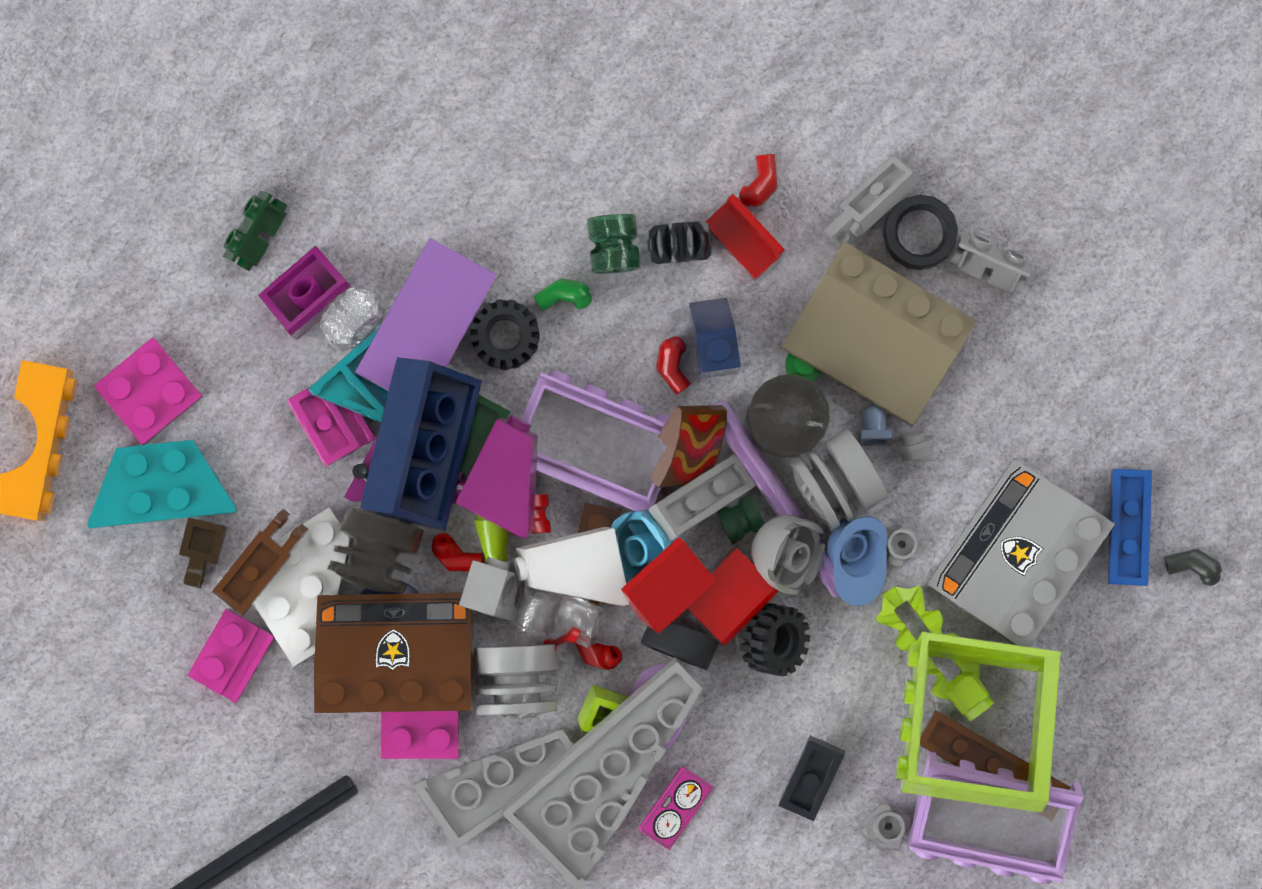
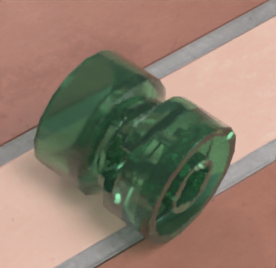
(613, 243)

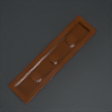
(957, 743)

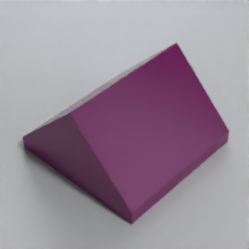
(304, 292)

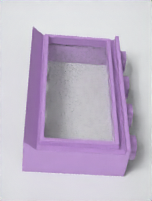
(595, 441)
(995, 835)

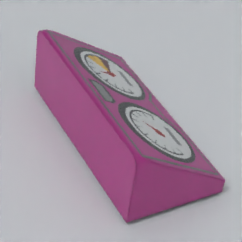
(675, 807)

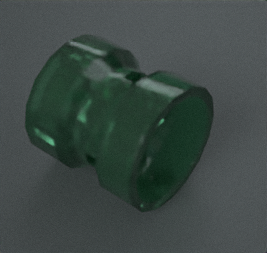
(732, 522)

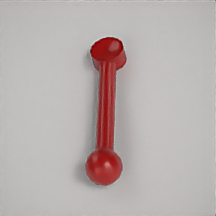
(571, 636)

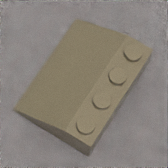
(878, 334)

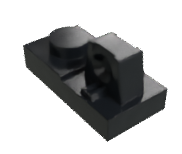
(811, 778)

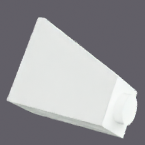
(575, 565)

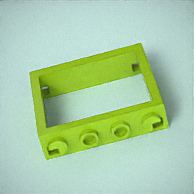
(1038, 660)

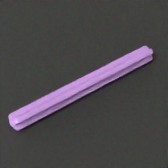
(768, 483)

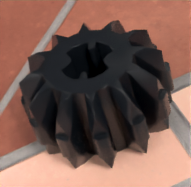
(680, 242)

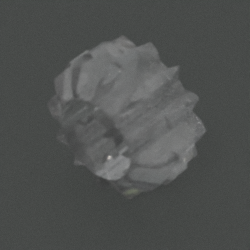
(351, 318)

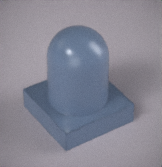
(875, 427)

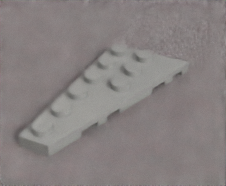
(592, 786)

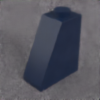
(714, 338)

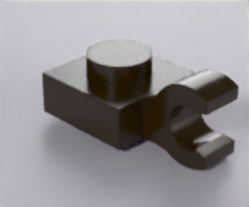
(201, 544)

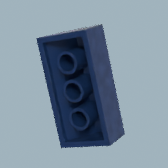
(421, 443)

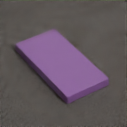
(428, 313)

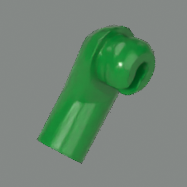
(564, 290)

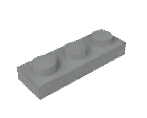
(702, 497)

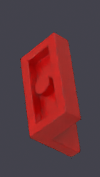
(744, 237)

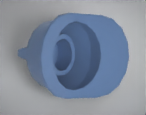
(858, 559)

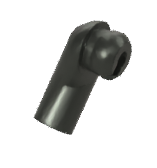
(1196, 561)

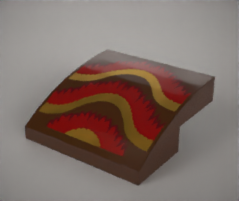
(693, 444)

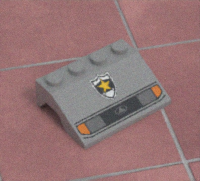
(1020, 554)

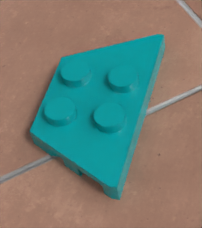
(349, 389)
(159, 485)

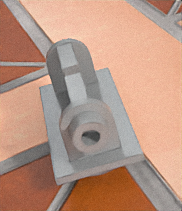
(1006, 266)

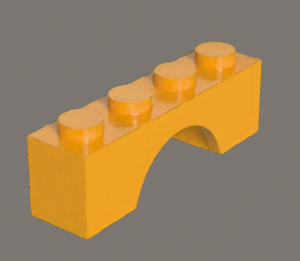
(45, 394)

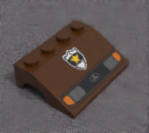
(393, 653)

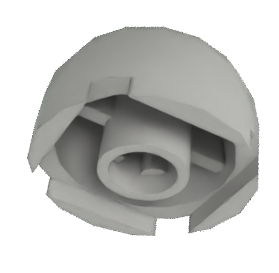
(788, 552)

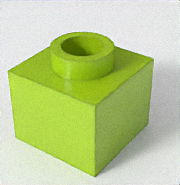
(598, 696)

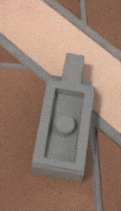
(871, 201)

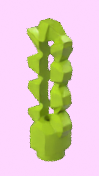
(965, 689)

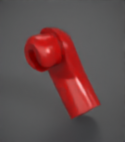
(451, 555)

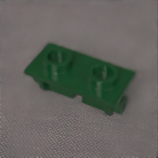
(245, 240)

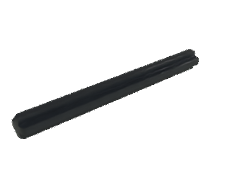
(271, 836)

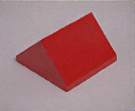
(667, 586)
(733, 598)

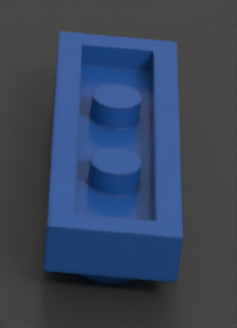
(1131, 533)

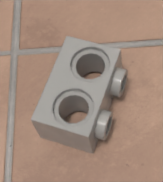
(493, 589)

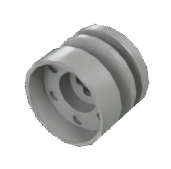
(839, 480)
(516, 680)

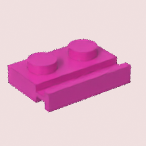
(329, 427)
(231, 655)

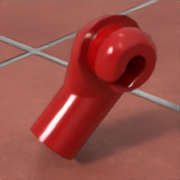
(764, 185)
(668, 364)
(600, 655)

